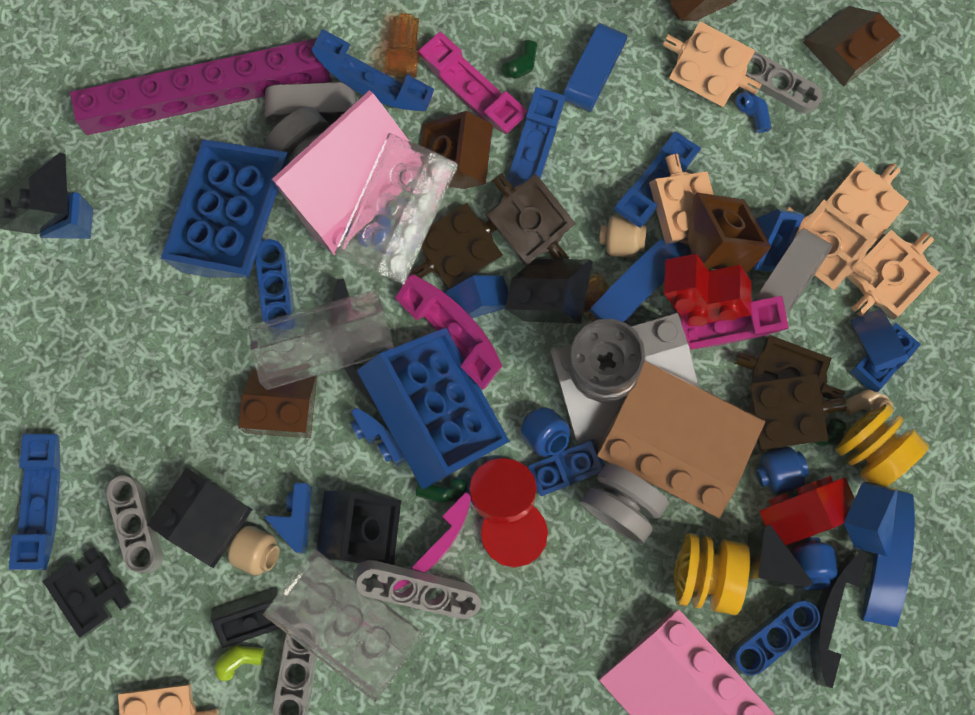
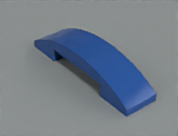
(362, 78)
(536, 136)
(638, 201)
(637, 282)
(39, 502)
(891, 574)

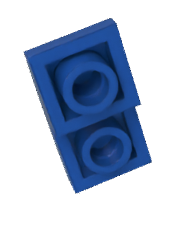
(879, 340)
(876, 380)
(372, 430)
(567, 467)

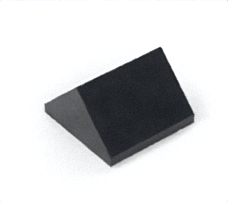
(773, 562)

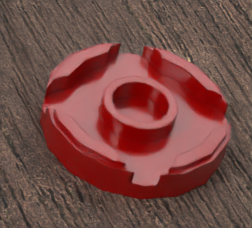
(503, 490)
(515, 542)

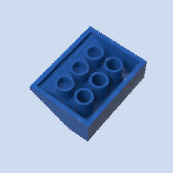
(224, 210)
(432, 406)

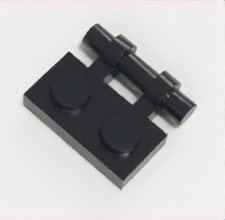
(78, 598)

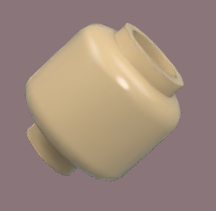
(622, 237)
(253, 551)

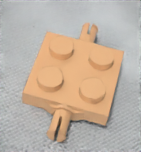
(712, 64)
(869, 198)
(675, 199)
(848, 244)
(900, 277)
(161, 701)

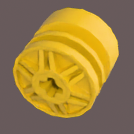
(878, 443)
(719, 575)

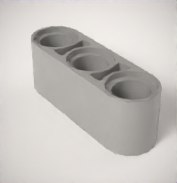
(327, 98)
(796, 269)
(123, 513)
(288, 689)

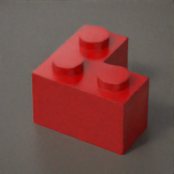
(706, 295)
(815, 509)

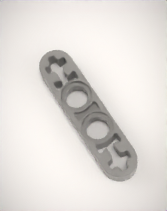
(771, 69)
(415, 595)

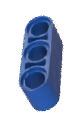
(594, 67)
(270, 274)
(789, 633)

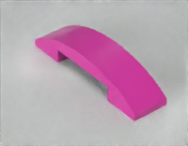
(470, 85)
(427, 301)
(766, 318)
(455, 518)

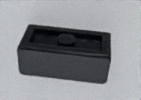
(243, 618)

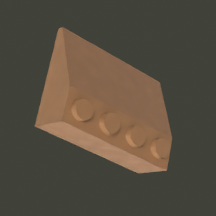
(681, 439)

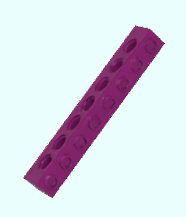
(195, 87)

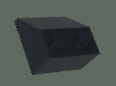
(37, 199)
(550, 290)
(199, 517)
(358, 527)

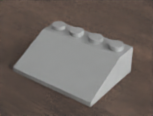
(663, 346)

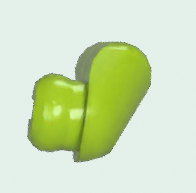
(234, 657)

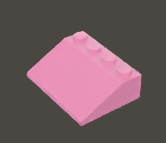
(334, 168)
(679, 674)

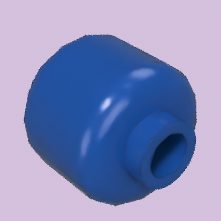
(545, 432)
(782, 470)
(817, 561)

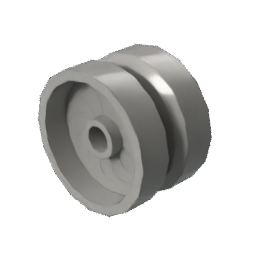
(625, 502)

